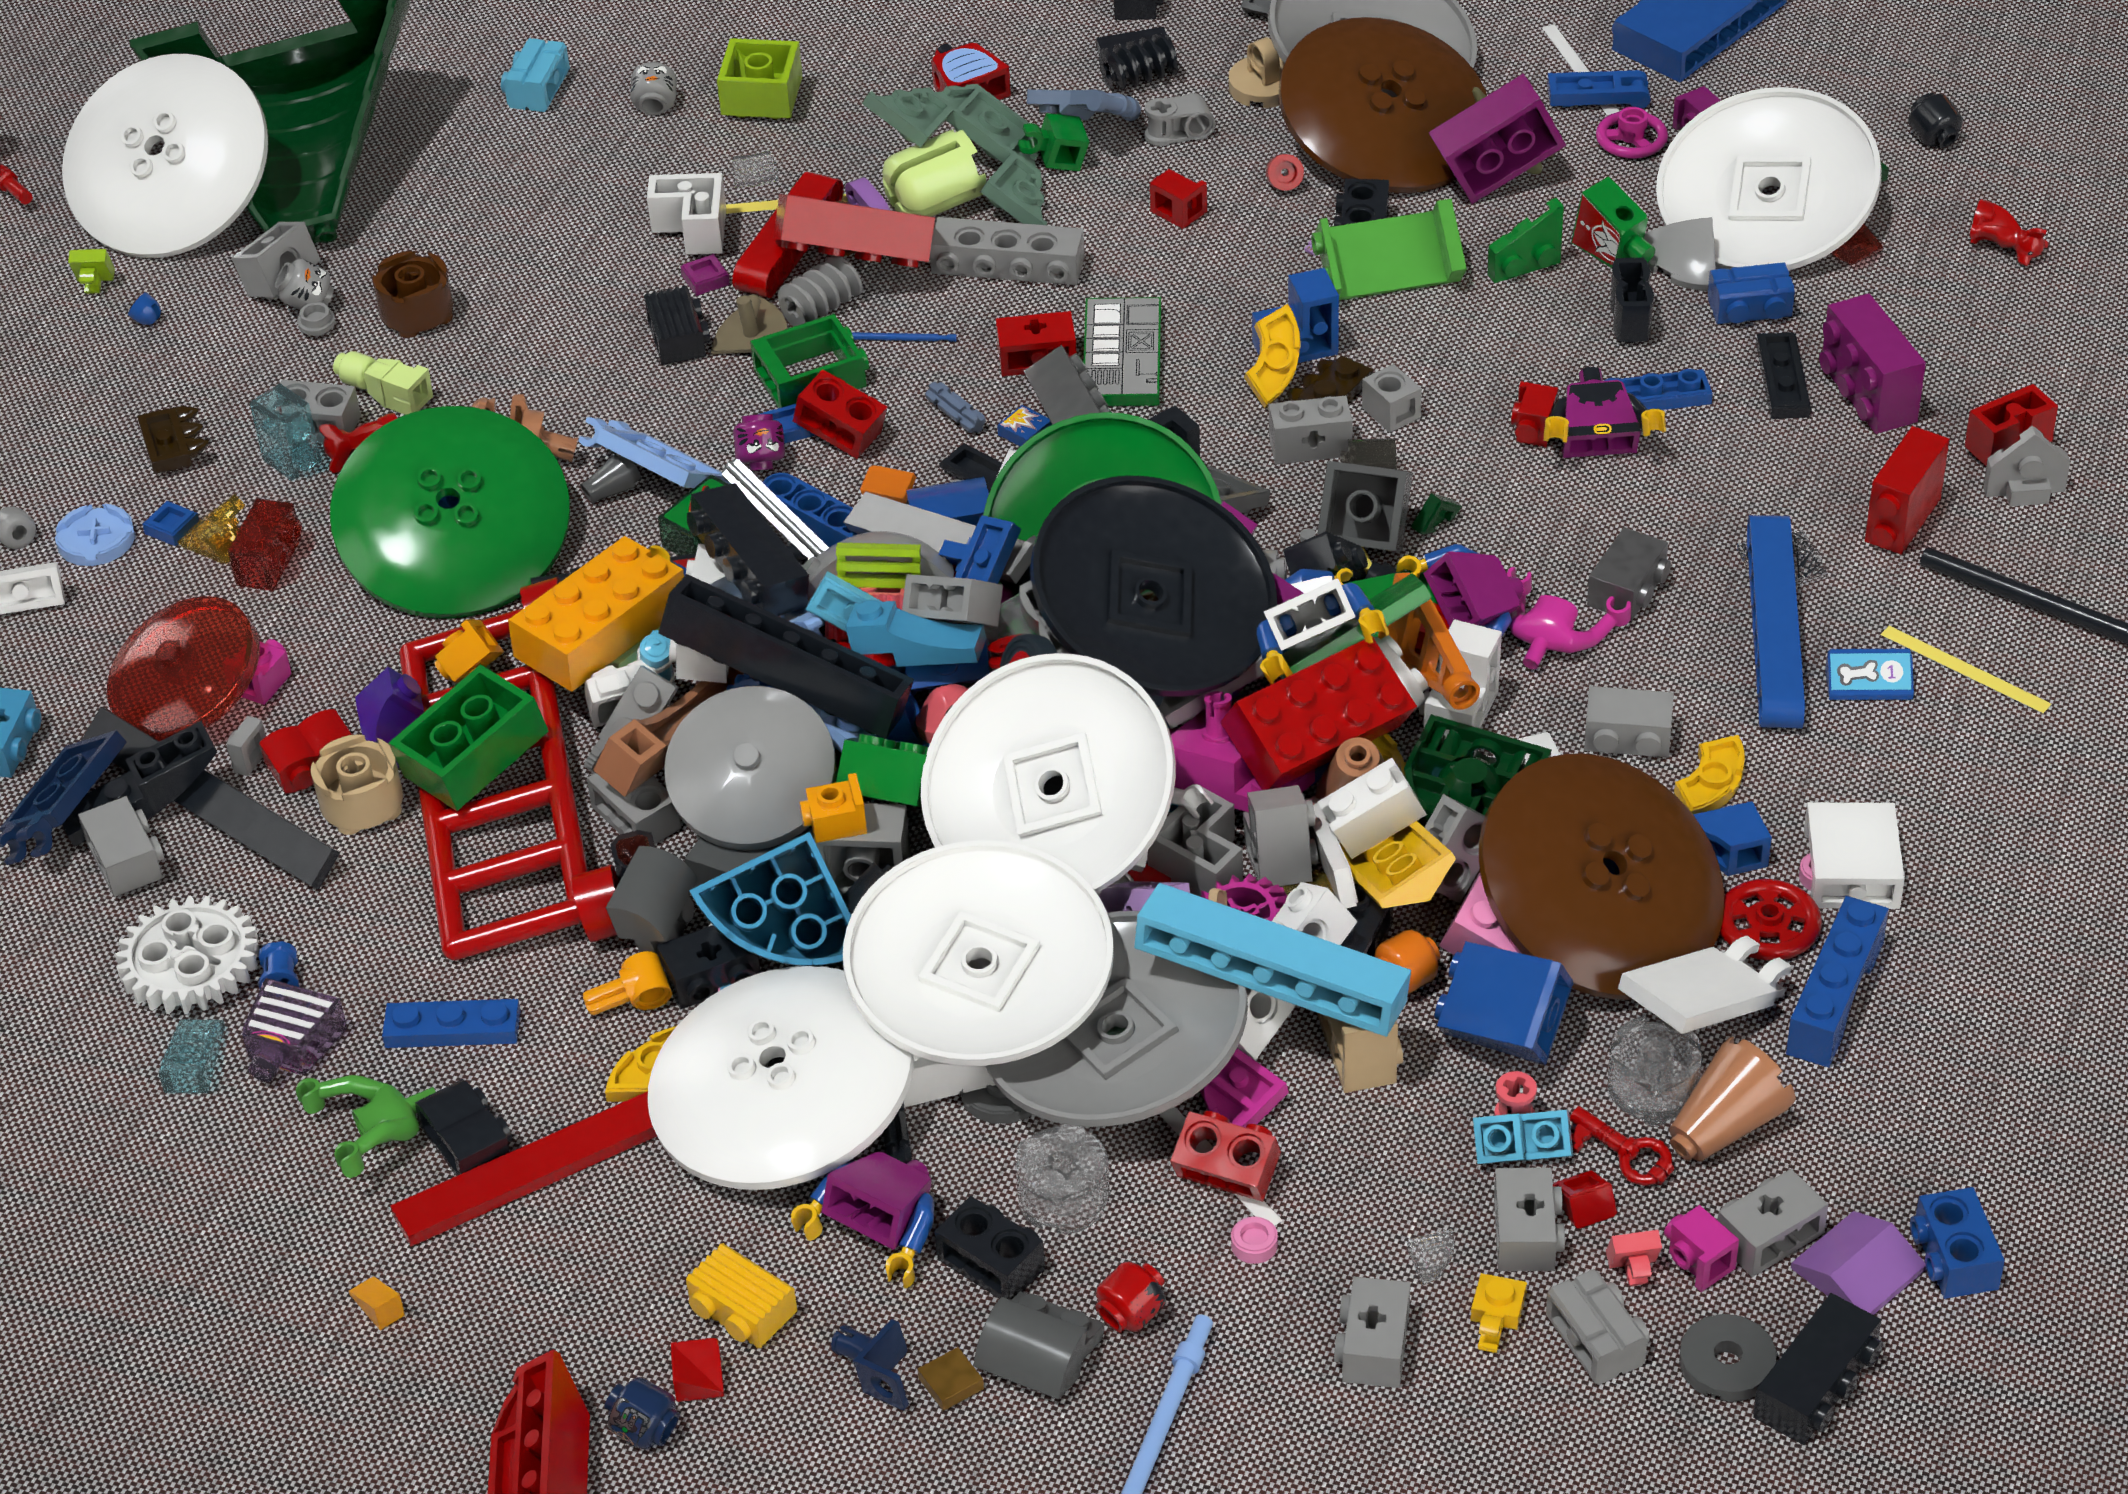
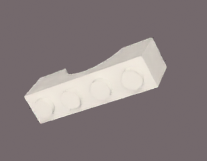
(690, 663)

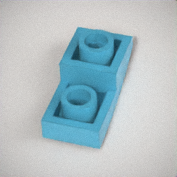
(1523, 1137)

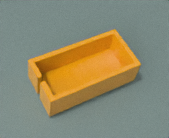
(594, 613)

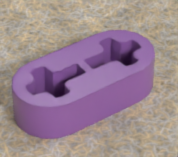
(863, 193)

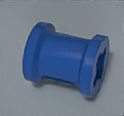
(278, 963)

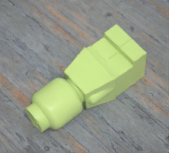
(386, 380)

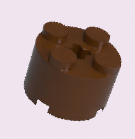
(413, 293)

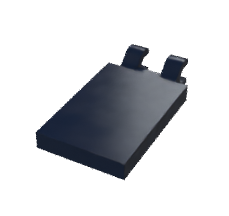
(57, 794)

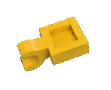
(1497, 1305)

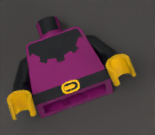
(1600, 418)

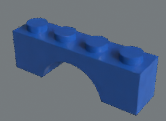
(1736, 837)
(1831, 987)

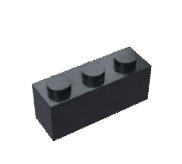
(1818, 1369)

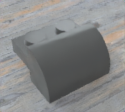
(653, 899)
(1036, 1343)

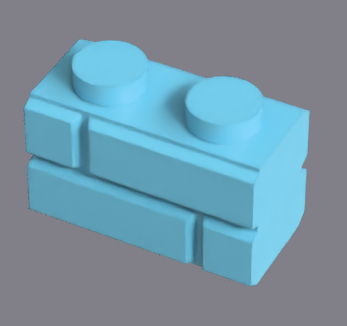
(535, 75)

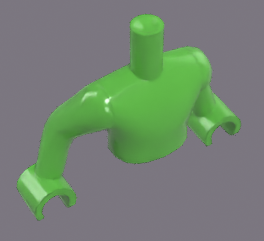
(380, 1121)

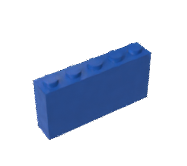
(1685, 34)

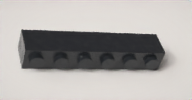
(785, 656)

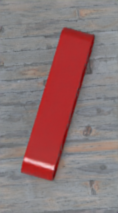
(765, 262)

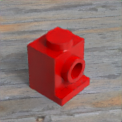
(1178, 198)
(1531, 411)

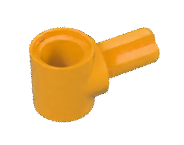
(640, 982)

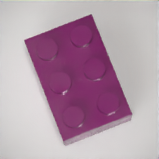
(1497, 138)
(1872, 363)

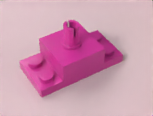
(1211, 760)

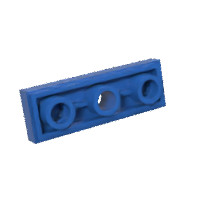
(1670, 389)

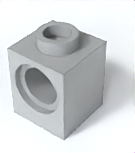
(1391, 398)

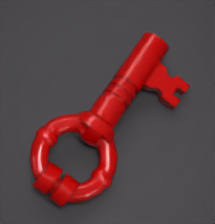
(1627, 1148)

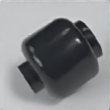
(1935, 120)

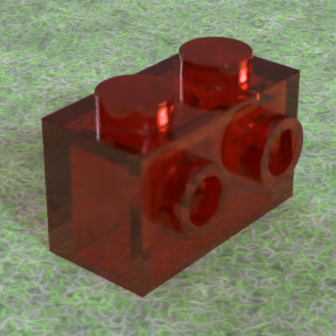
(264, 544)

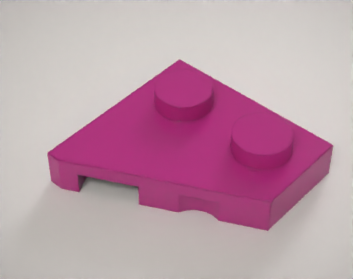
(1244, 1091)

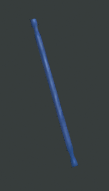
(903, 336)

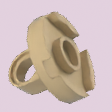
(1257, 75)

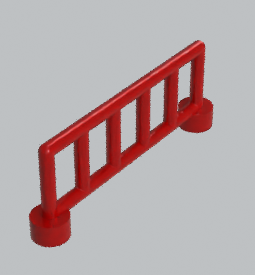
(585, 890)

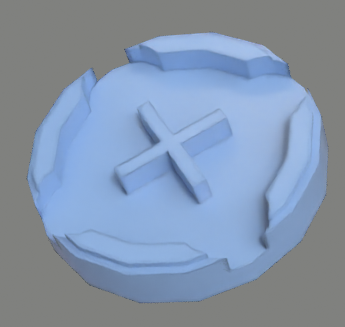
(94, 535)

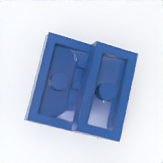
(958, 500)

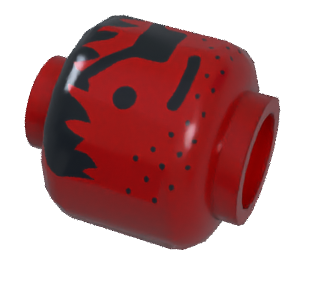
(1130, 1296)

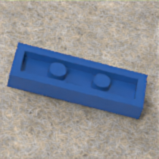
(451, 1023)

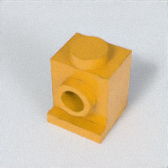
(467, 651)
(834, 810)

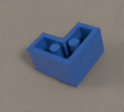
(1316, 312)

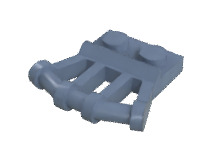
(1084, 103)

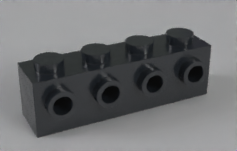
(748, 550)

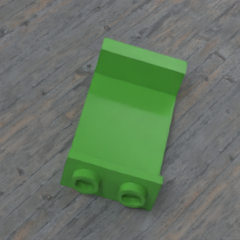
(1392, 252)

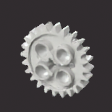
(188, 954)

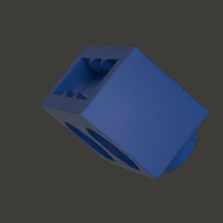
(1957, 1243)

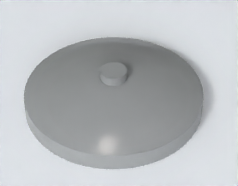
(745, 766)

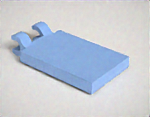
(649, 453)

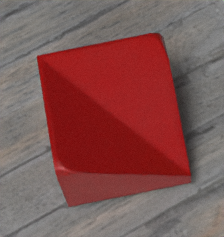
(697, 1369)

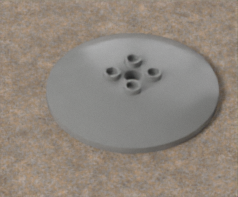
(1174, 1043)

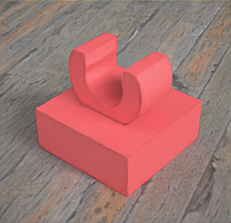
(1635, 1253)

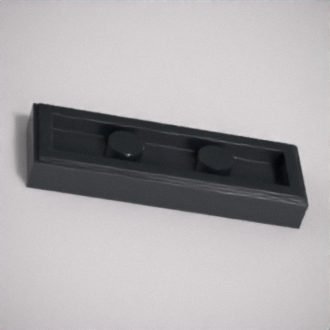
(1783, 375)

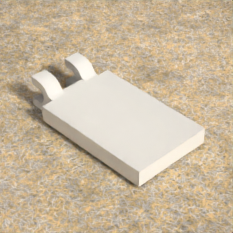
(1706, 986)

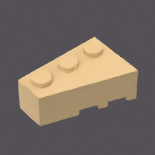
(1362, 1056)

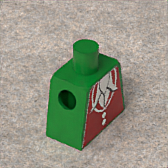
(1611, 224)

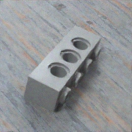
(1007, 251)

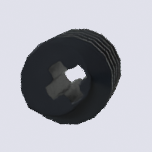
(1138, 59)

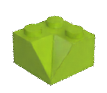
(759, 78)

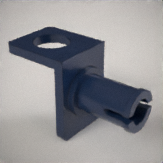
(875, 1360)

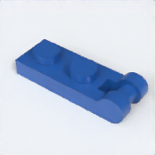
(1599, 88)

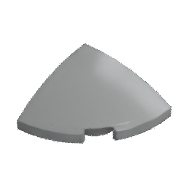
(1684, 252)

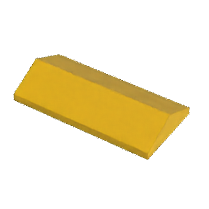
(1402, 867)

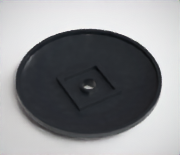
(1160, 538)

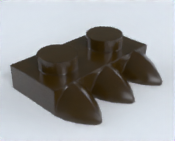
(1335, 379)
(171, 437)

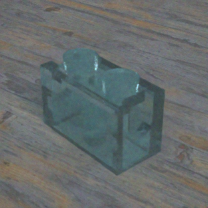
(285, 437)

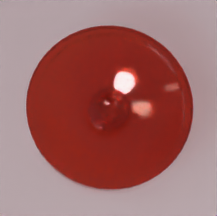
(184, 666)

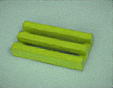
(877, 550)

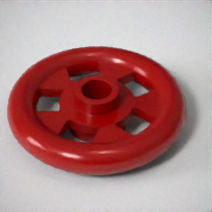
(1768, 892)

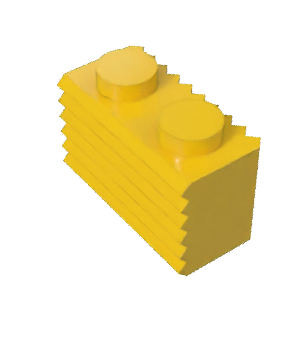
(740, 1296)

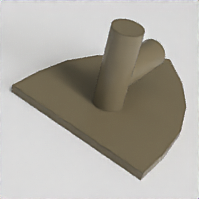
(750, 321)

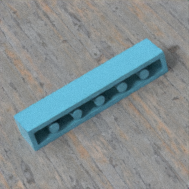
(1272, 959)

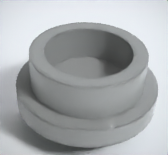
(315, 319)

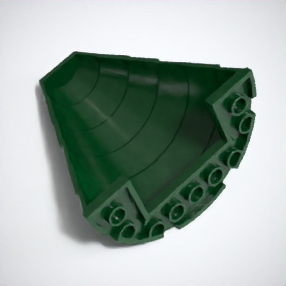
(315, 103)

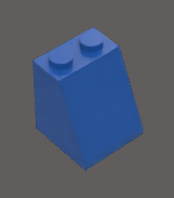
(1504, 1001)

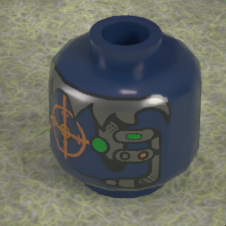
(641, 1413)

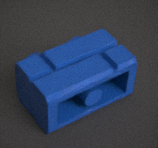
(1751, 293)

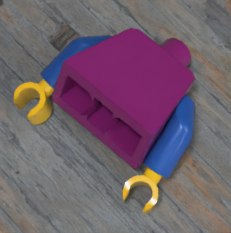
(1468, 585)
(878, 1200)

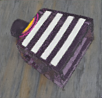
(290, 1029)

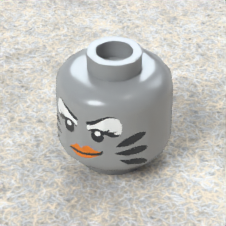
(653, 88)
(303, 284)

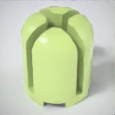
(933, 176)

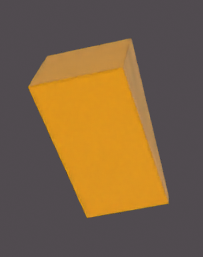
(378, 1302)

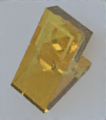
(215, 531)

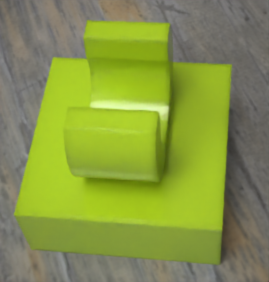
(91, 268)

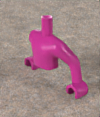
(1552, 622)

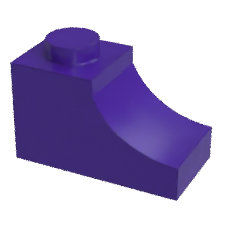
(388, 705)

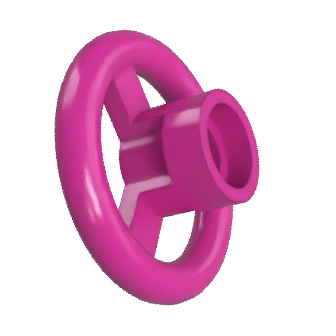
(1631, 129)

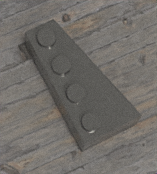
(1065, 386)

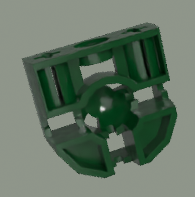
(1457, 767)

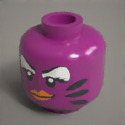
(759, 441)

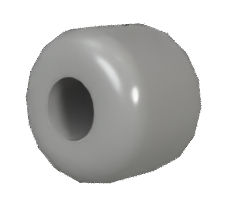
(16, 528)

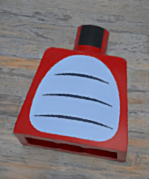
(969, 66)

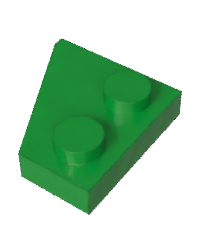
(1528, 245)

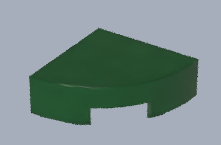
(1434, 512)

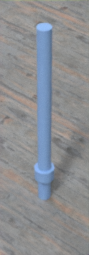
(1186, 1362)

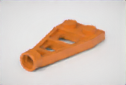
(1437, 641)

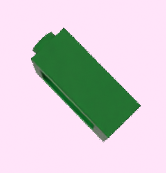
(801, 343)

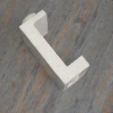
(1854, 853)

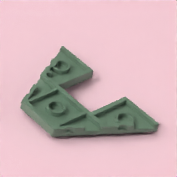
(985, 122)

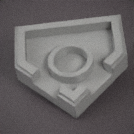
(2027, 470)

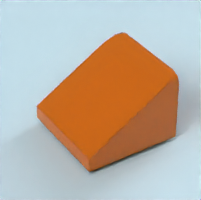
(888, 483)

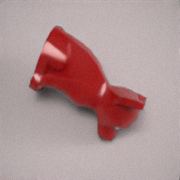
(2000, 227)
(340, 444)

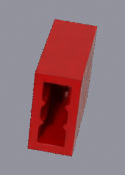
(1906, 490)

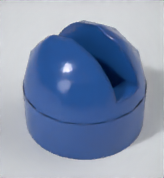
(145, 310)

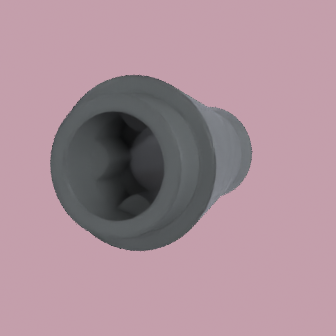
(611, 478)

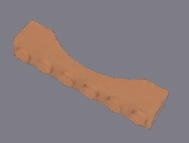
(641, 745)

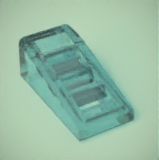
(197, 1077)

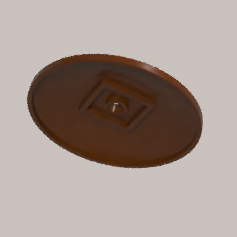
(1352, 127)
(1559, 900)

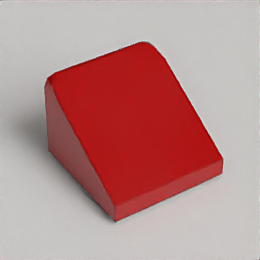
(1587, 1199)

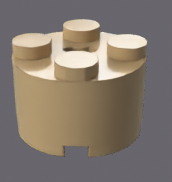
(357, 783)

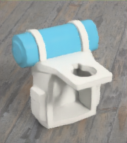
(609, 684)

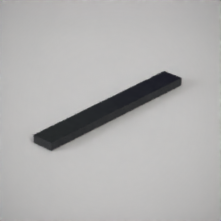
(233, 810)

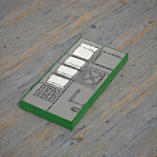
(1124, 349)

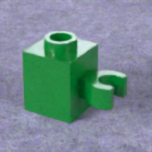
(1059, 140)

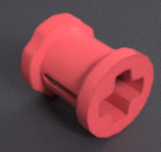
(1509, 1093)

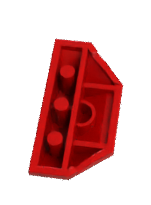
(541, 1433)

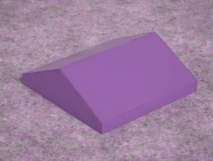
(1861, 1262)

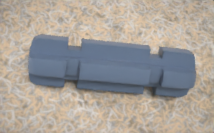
(955, 407)

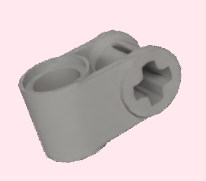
(1179, 119)

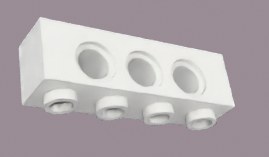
(1308, 910)

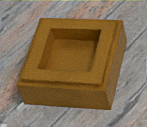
(950, 1378)

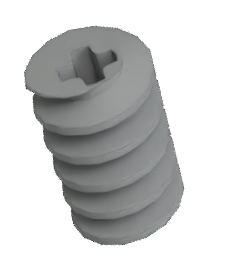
(819, 291)

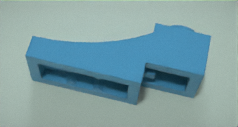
(913, 640)

